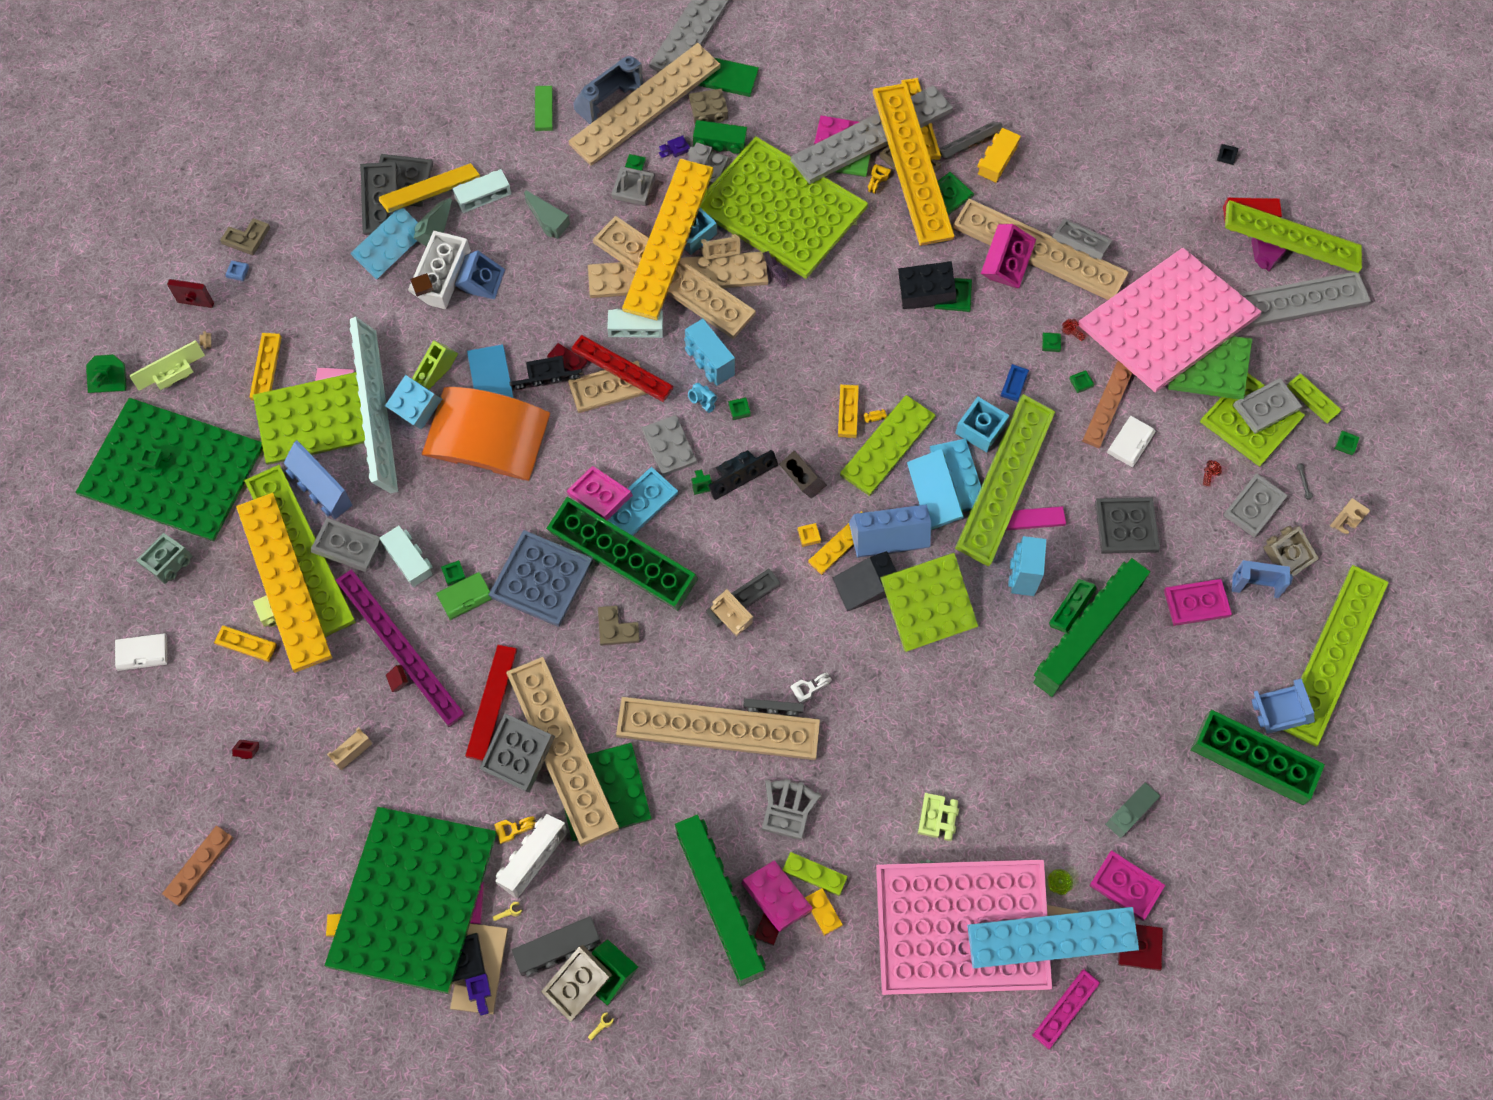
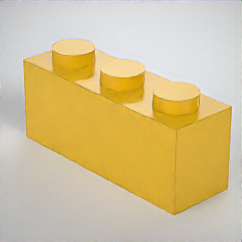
(998, 154)

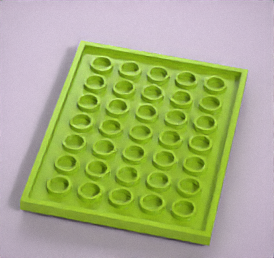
(778, 210)

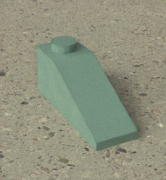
(549, 217)
(433, 221)
(1132, 810)

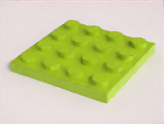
(1232, 428)
(929, 602)

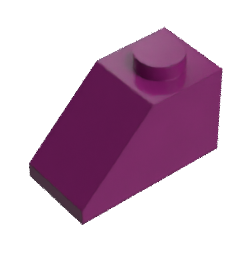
(1266, 254)

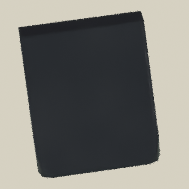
(1227, 154)

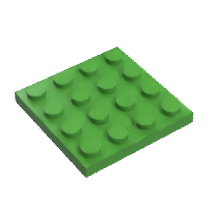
(1218, 373)

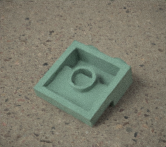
(165, 558)

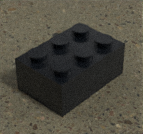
(927, 285)

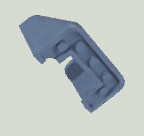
(623, 75)

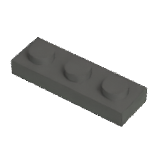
(773, 707)

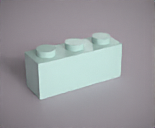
(482, 191)
(630, 325)
(407, 555)

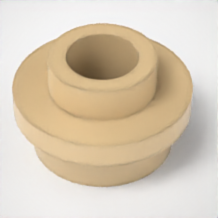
(205, 340)

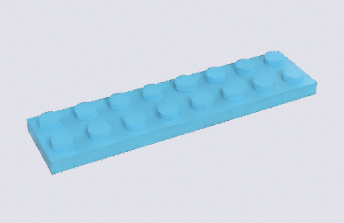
(1052, 937)

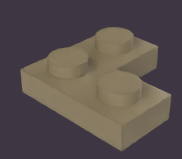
(248, 240)
(612, 632)

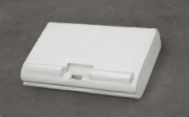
(1131, 441)
(141, 652)

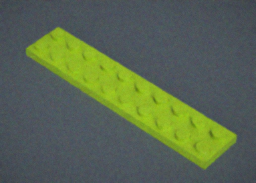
(1005, 480)
(322, 586)
(1338, 648)

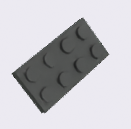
(376, 181)

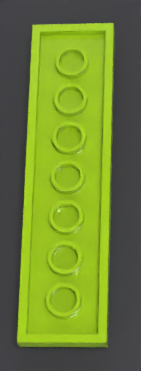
(1293, 236)

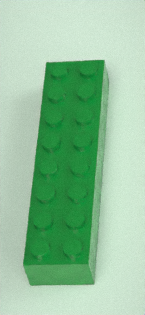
(622, 553)
(1090, 626)
(719, 900)

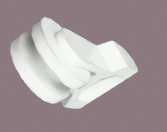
(822, 680)

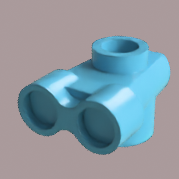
(703, 395)

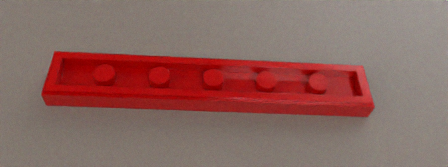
(622, 368)
(491, 702)

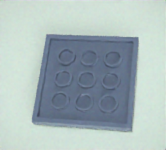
(541, 578)

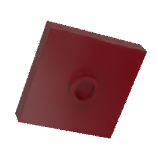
(190, 293)
(1150, 949)

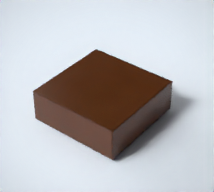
(421, 284)

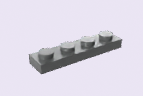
(974, 137)
(751, 592)

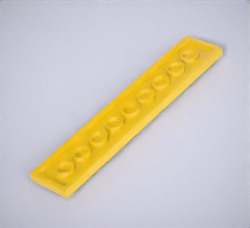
(913, 164)
(667, 239)
(284, 583)

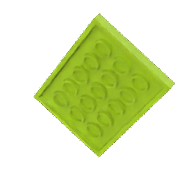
(317, 414)

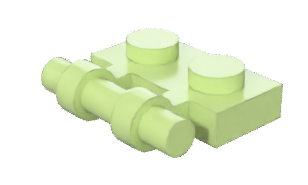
(931, 817)

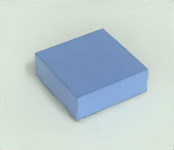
(237, 270)

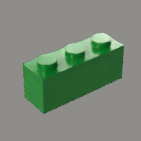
(720, 136)

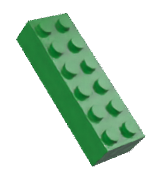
(1257, 757)

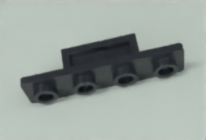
(546, 370)
(740, 471)

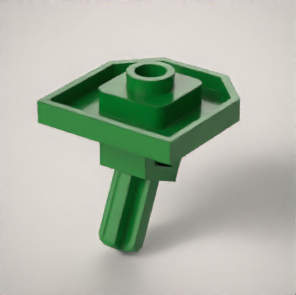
(105, 374)

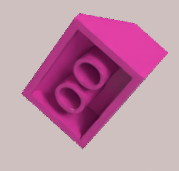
(1008, 255)

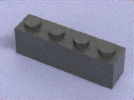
(555, 946)

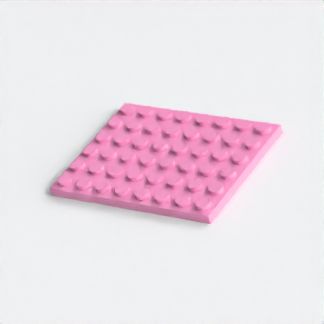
(1169, 319)
(927, 917)

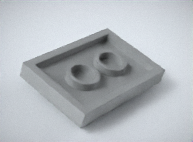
(1082, 239)
(1267, 405)
(669, 445)
(1255, 505)
(346, 544)

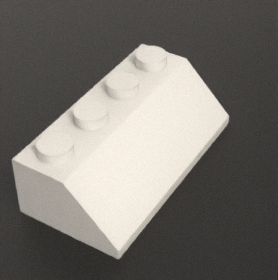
(442, 264)
(532, 855)

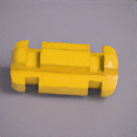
(875, 415)

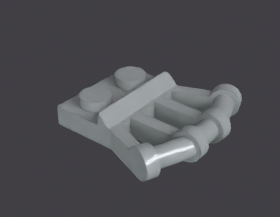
(785, 820)

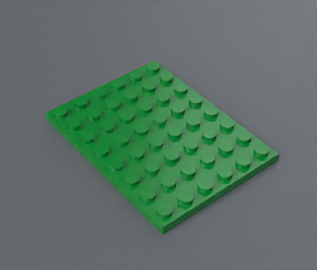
(194, 481)
(411, 900)

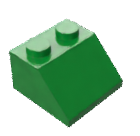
(618, 965)

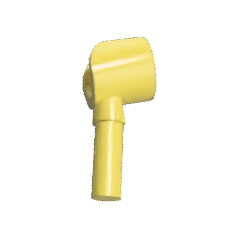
(508, 912)
(601, 1026)

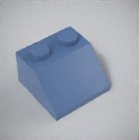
(479, 275)

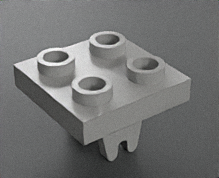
(633, 186)

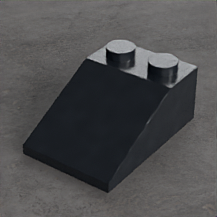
(862, 582)

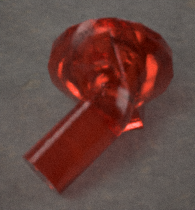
(1070, 327)
(1211, 468)

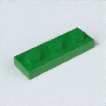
(1072, 605)

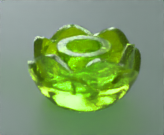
(1060, 888)

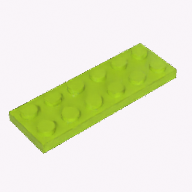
(887, 445)

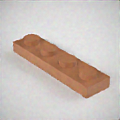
(197, 866)

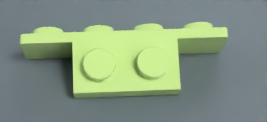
(169, 368)

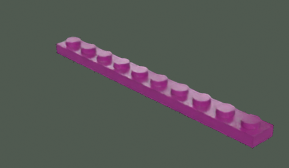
(400, 648)

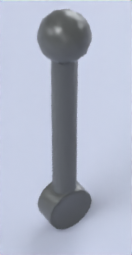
(1308, 495)

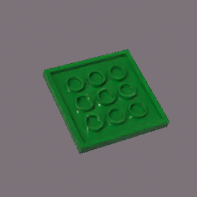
(621, 785)

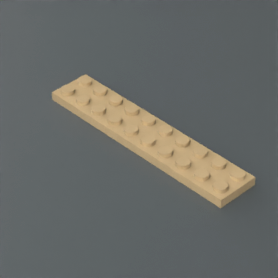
(644, 104)
(1047, 254)
(726, 272)
(687, 286)
(718, 728)
(566, 758)

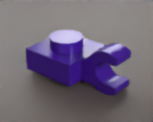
(676, 146)
(478, 991)

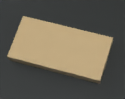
(601, 390)
(492, 945)

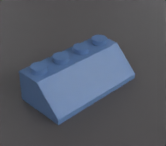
(316, 481)
(891, 530)

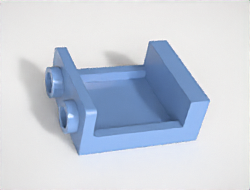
(1262, 574)
(1283, 708)

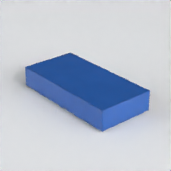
(1014, 383)

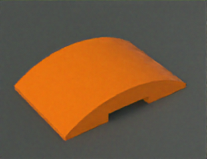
(486, 431)

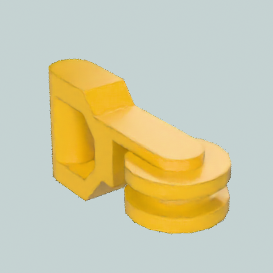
(878, 178)
(527, 824)

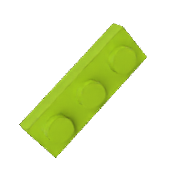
(1313, 398)
(814, 874)

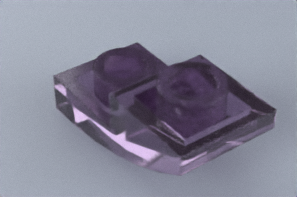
(776, 270)

